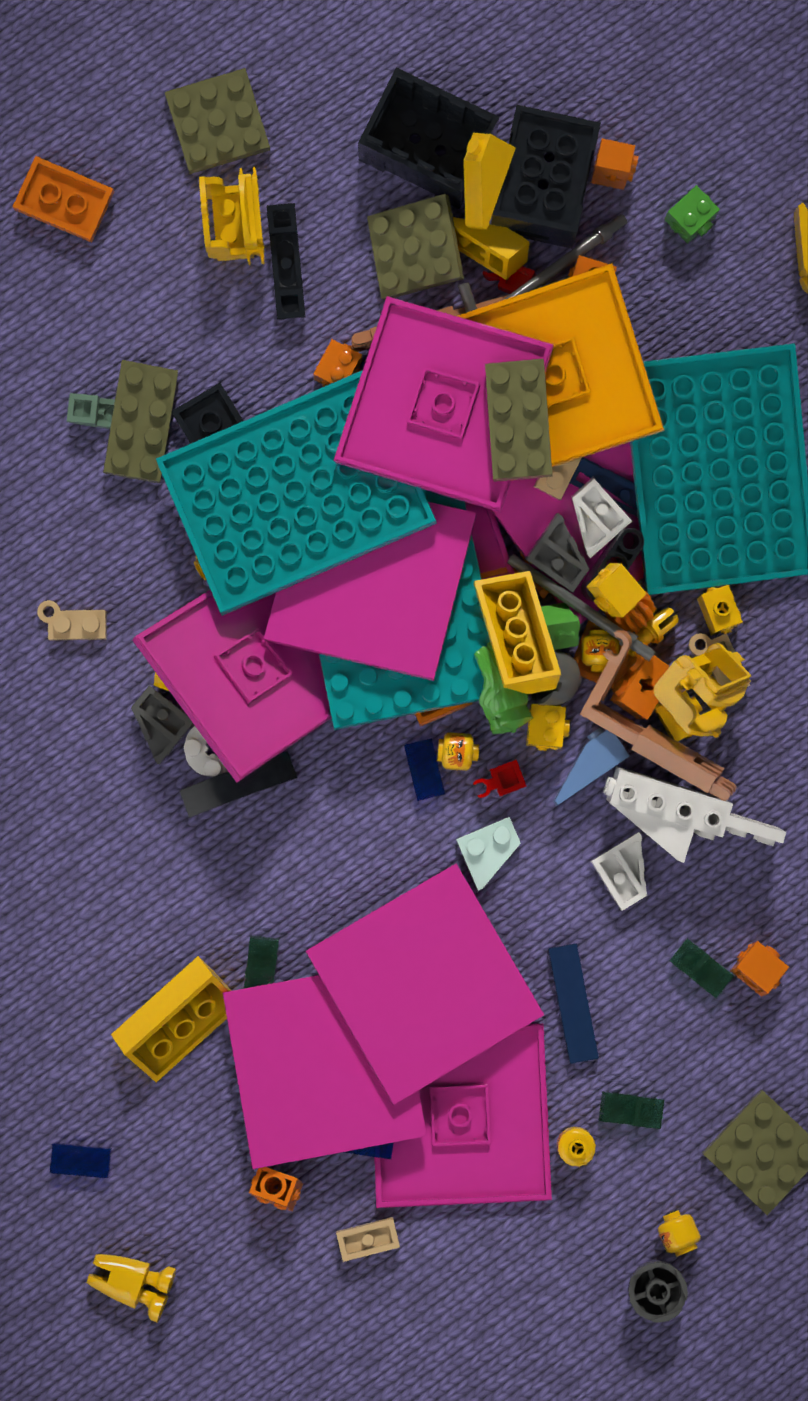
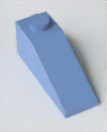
(593, 761)

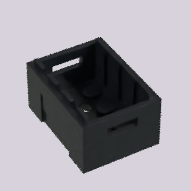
(439, 119)
(550, 213)

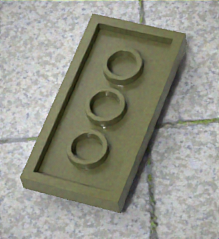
(518, 420)
(140, 421)

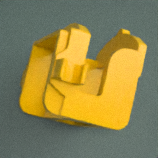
(235, 218)
(697, 675)

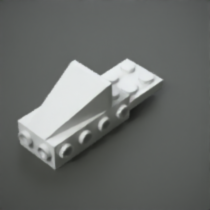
(675, 826)

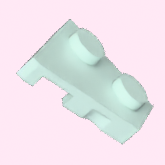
(488, 850)

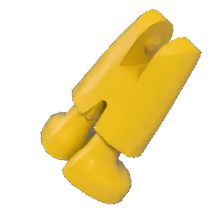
(127, 1283)

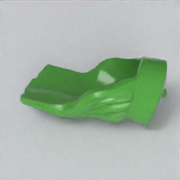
(502, 706)

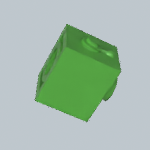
(692, 215)
(561, 625)

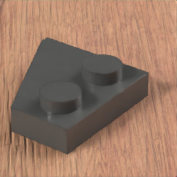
(558, 555)
(160, 723)

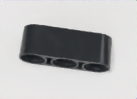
(614, 549)

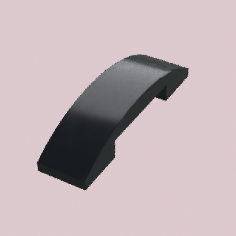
(286, 261)
(224, 789)

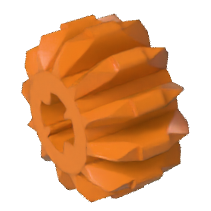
(637, 617)

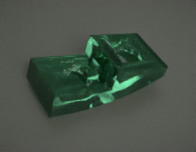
(261, 961)
(701, 968)
(631, 1110)

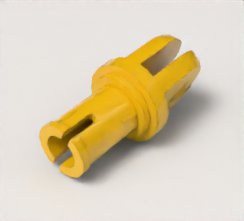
(653, 632)

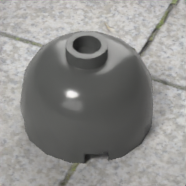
(568, 683)
(657, 1291)

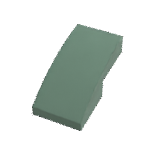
(90, 410)

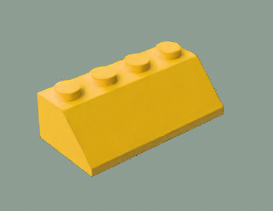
(518, 633)
(174, 1020)

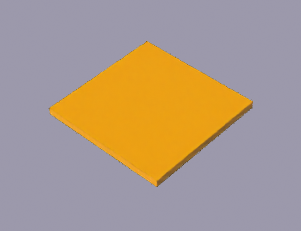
(595, 370)

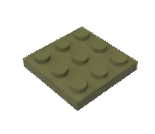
(217, 121)
(415, 247)
(761, 1152)

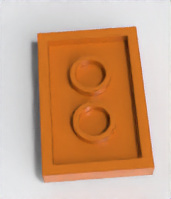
(63, 199)

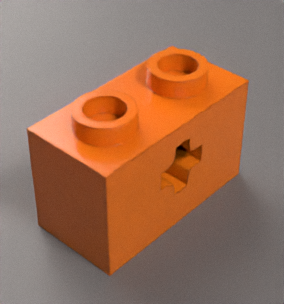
(614, 164)
(628, 690)

